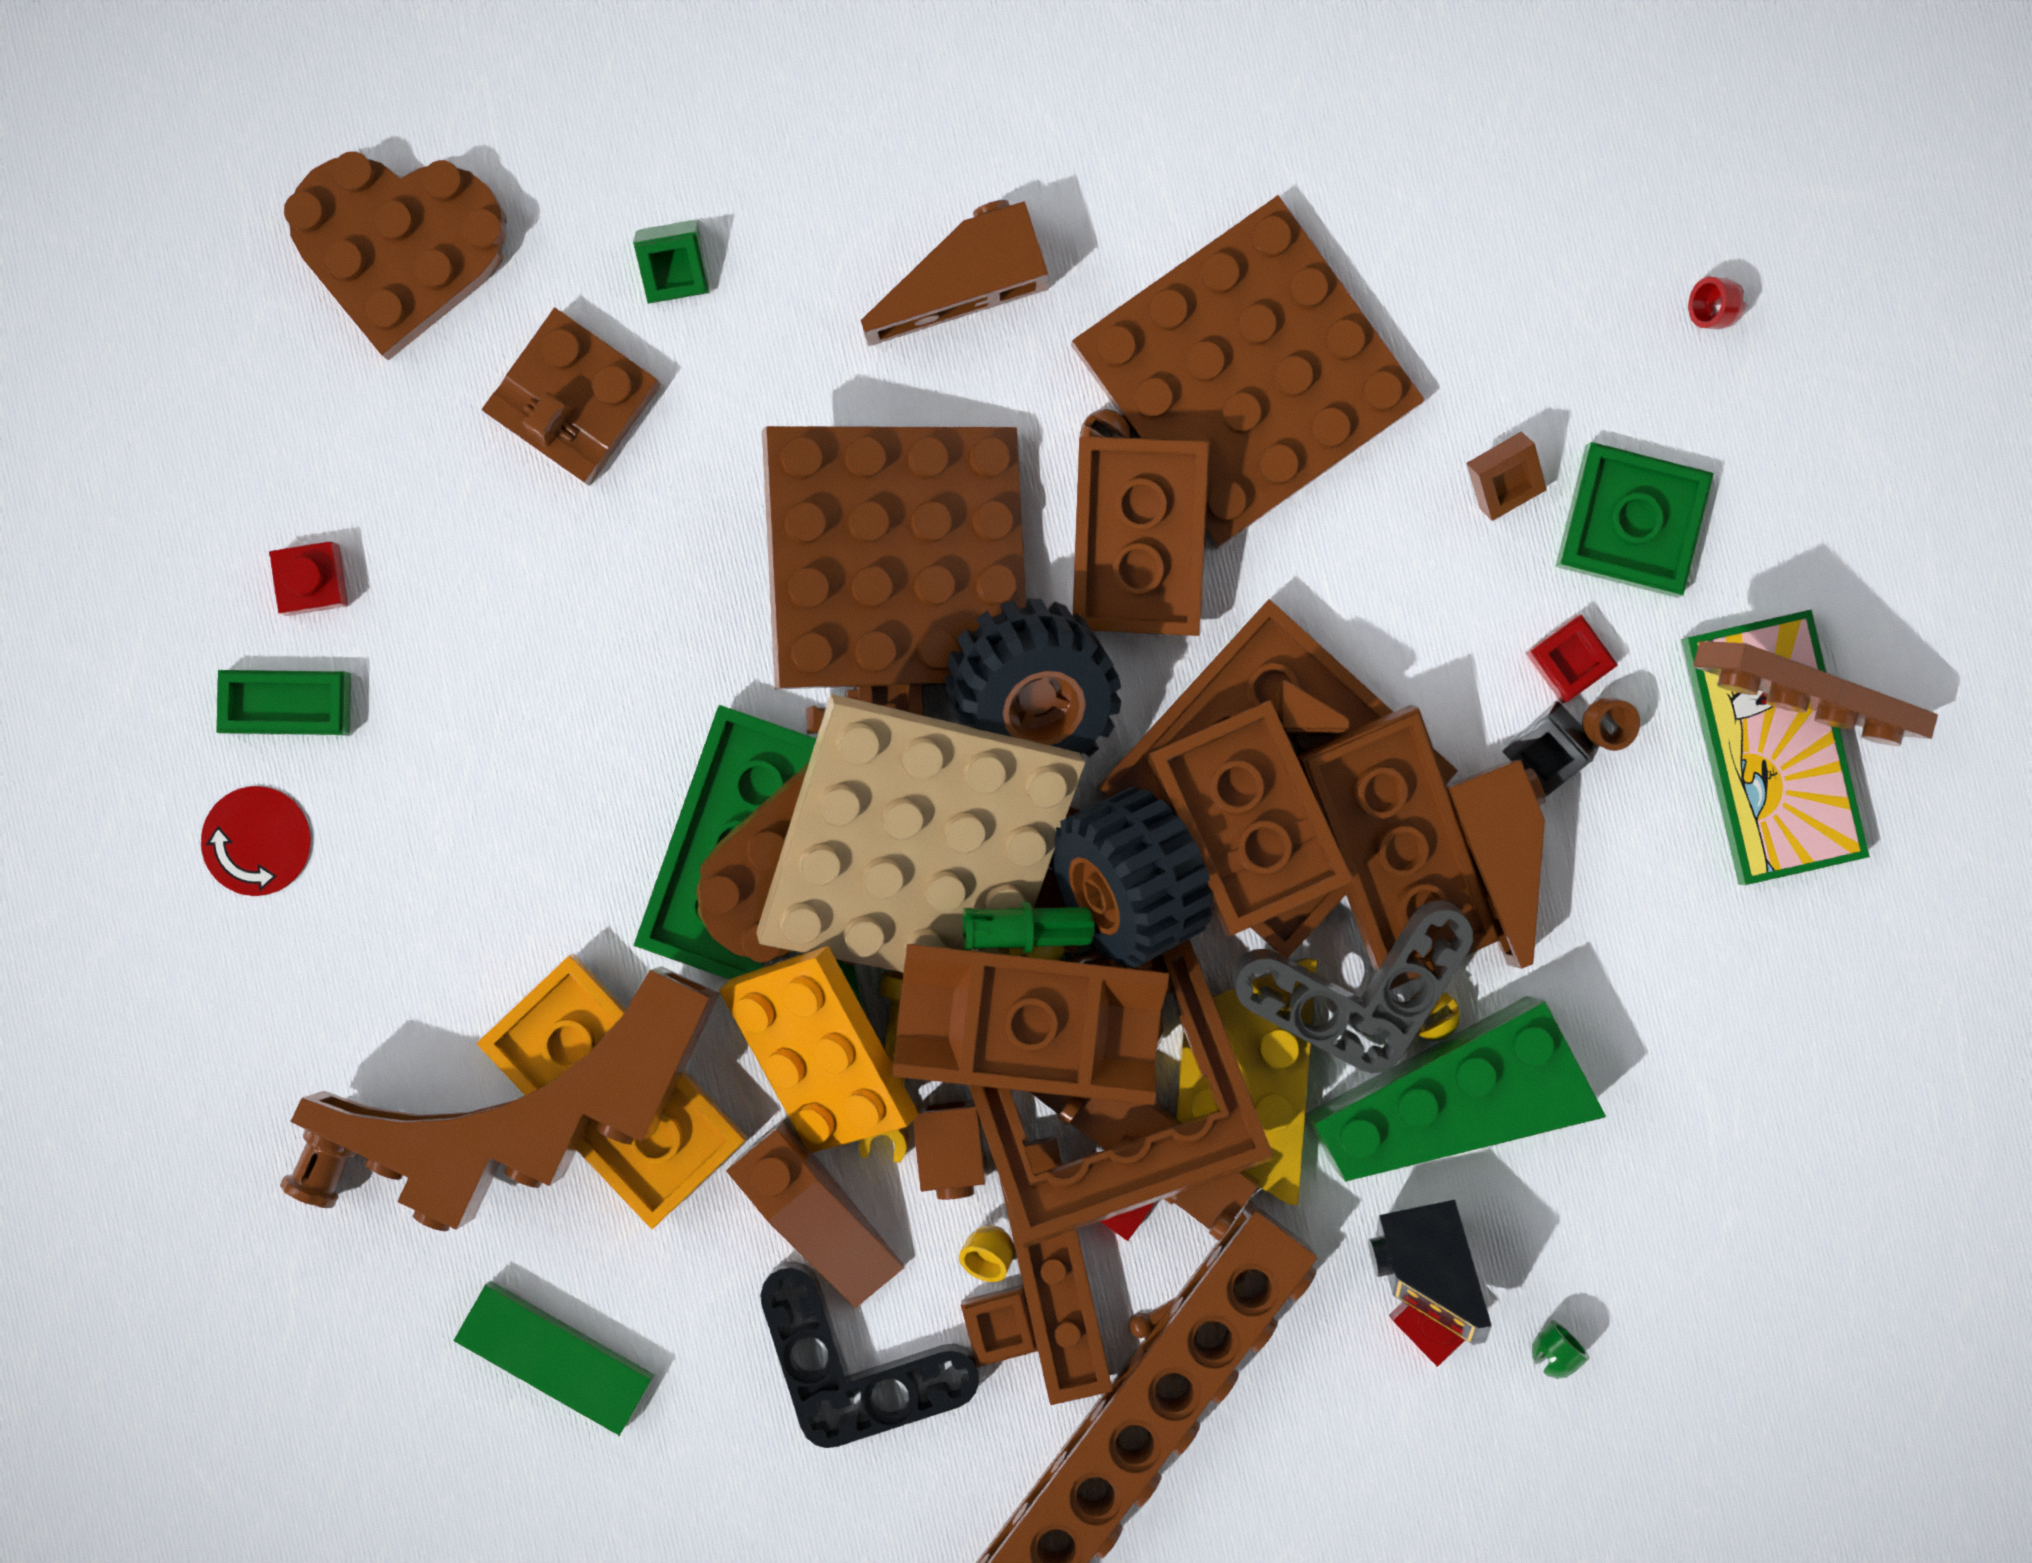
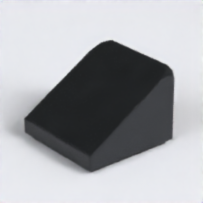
(1552, 747)

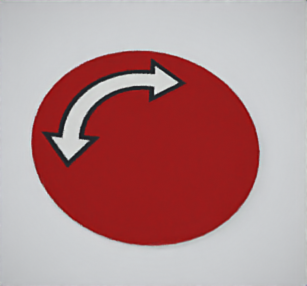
(255, 841)

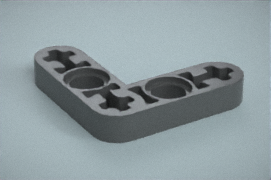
(1376, 1007)

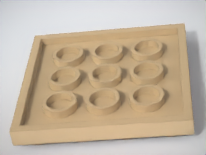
(910, 828)

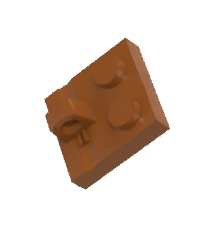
(571, 396)

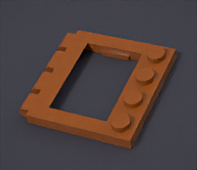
(1150, 1165)

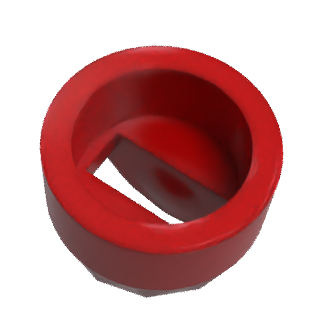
(1712, 292)

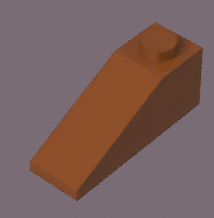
(971, 270)
(1505, 841)
(814, 1214)

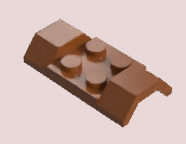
(1029, 1024)

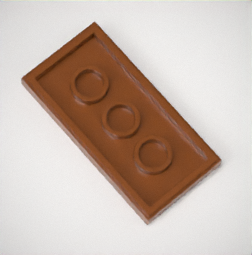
(1396, 833)

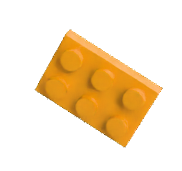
(818, 1050)

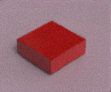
(1571, 659)

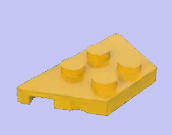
(1275, 1075)

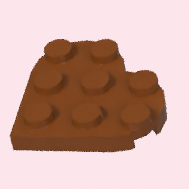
(395, 245)
(741, 871)

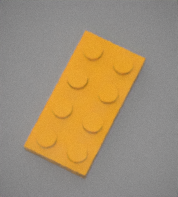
(558, 1028)

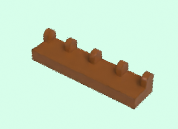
(1119, 1122)

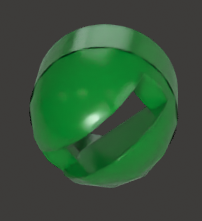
(1560, 1348)

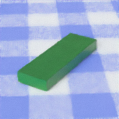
(553, 1357)

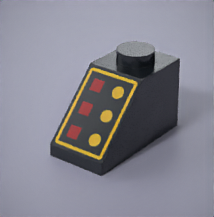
(1432, 1267)

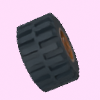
(1035, 677)
(1135, 874)

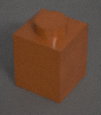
(949, 1149)

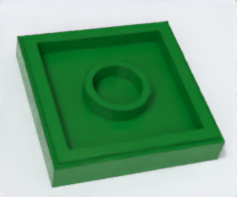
(1634, 519)

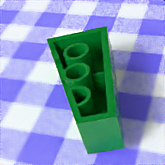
(1463, 1094)

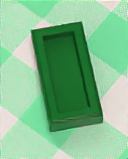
(283, 702)

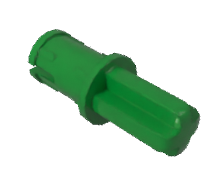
(1026, 927)

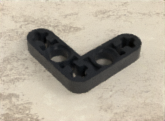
(833, 1379)

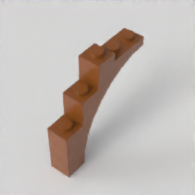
(457, 1154)

